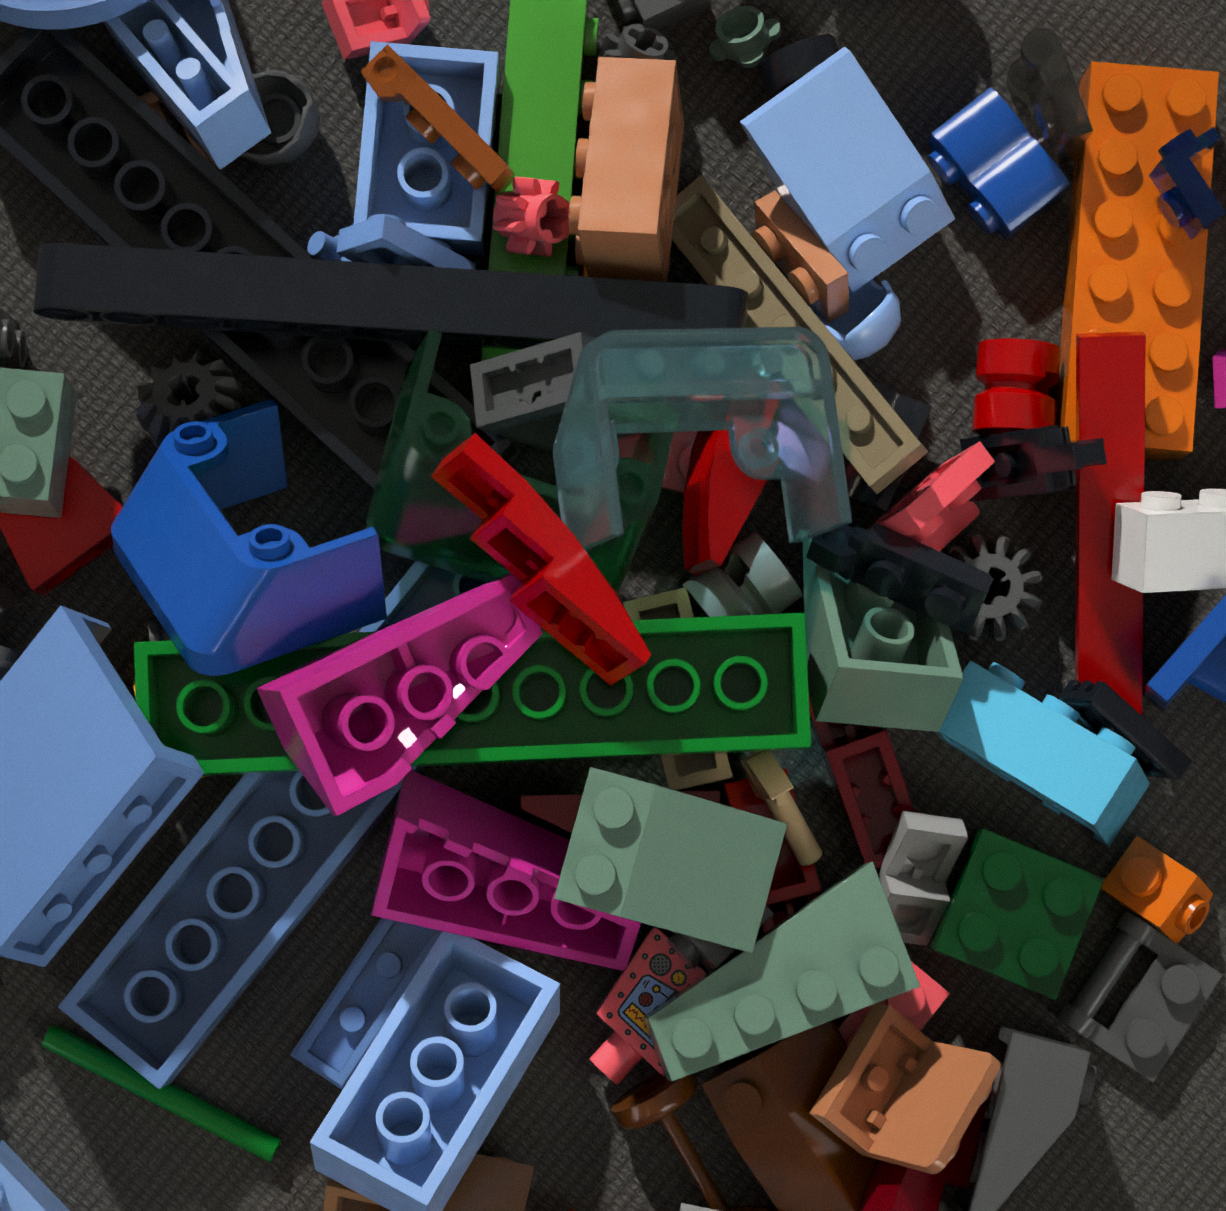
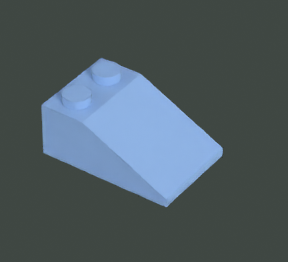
(848, 168)

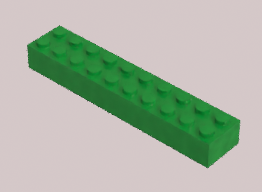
(702, 691)

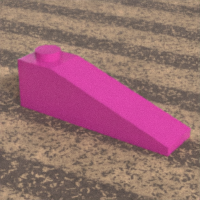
(380, 701)

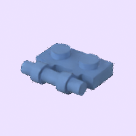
(385, 241)

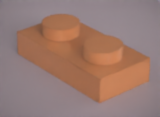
(801, 257)

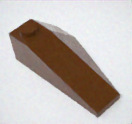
(766, 1114)

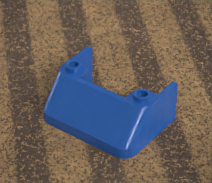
(232, 595)

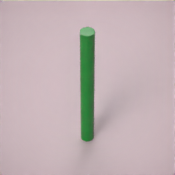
(169, 1097)

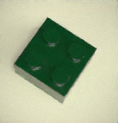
(1016, 912)

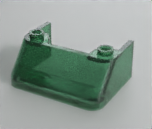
(433, 527)

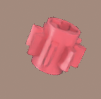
(531, 216)

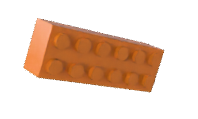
(1124, 256)

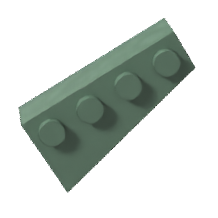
(803, 972)

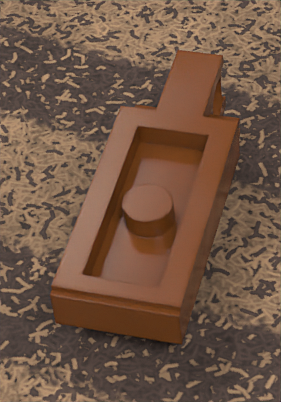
(434, 118)

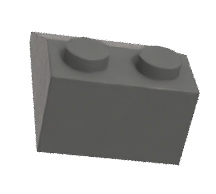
(1024, 1113)

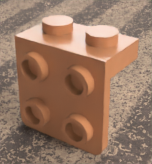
(904, 1094)

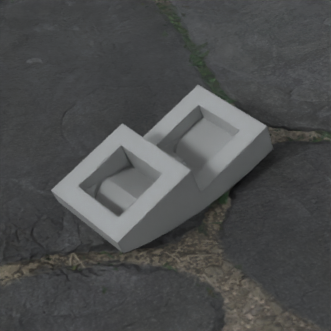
(917, 869)

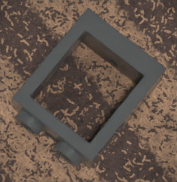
(527, 390)

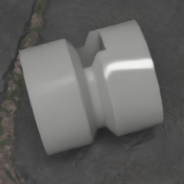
(747, 584)

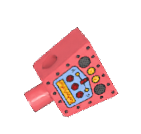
(648, 981)

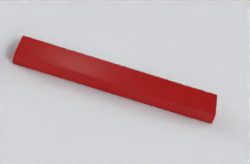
(1110, 408)

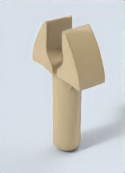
(773, 787)

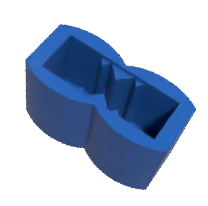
(997, 165)

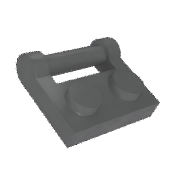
(1155, 1009)

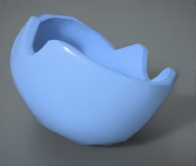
(870, 320)

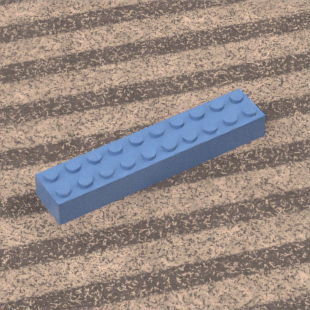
(231, 897)

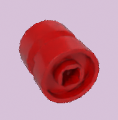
(1015, 385)

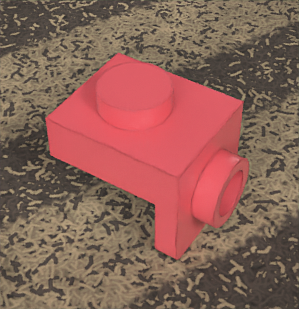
(362, 21)

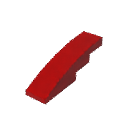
(558, 578)

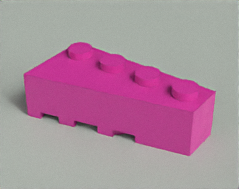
(488, 878)

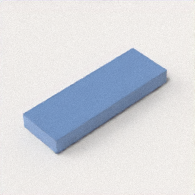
(363, 999)

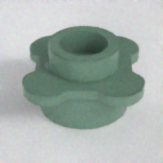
(744, 36)

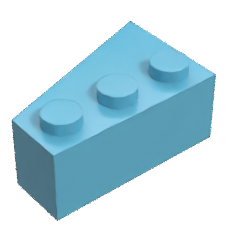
(1045, 750)

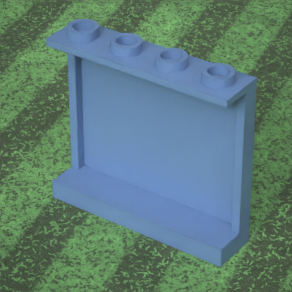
(76, 784)

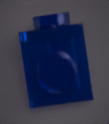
(1184, 193)

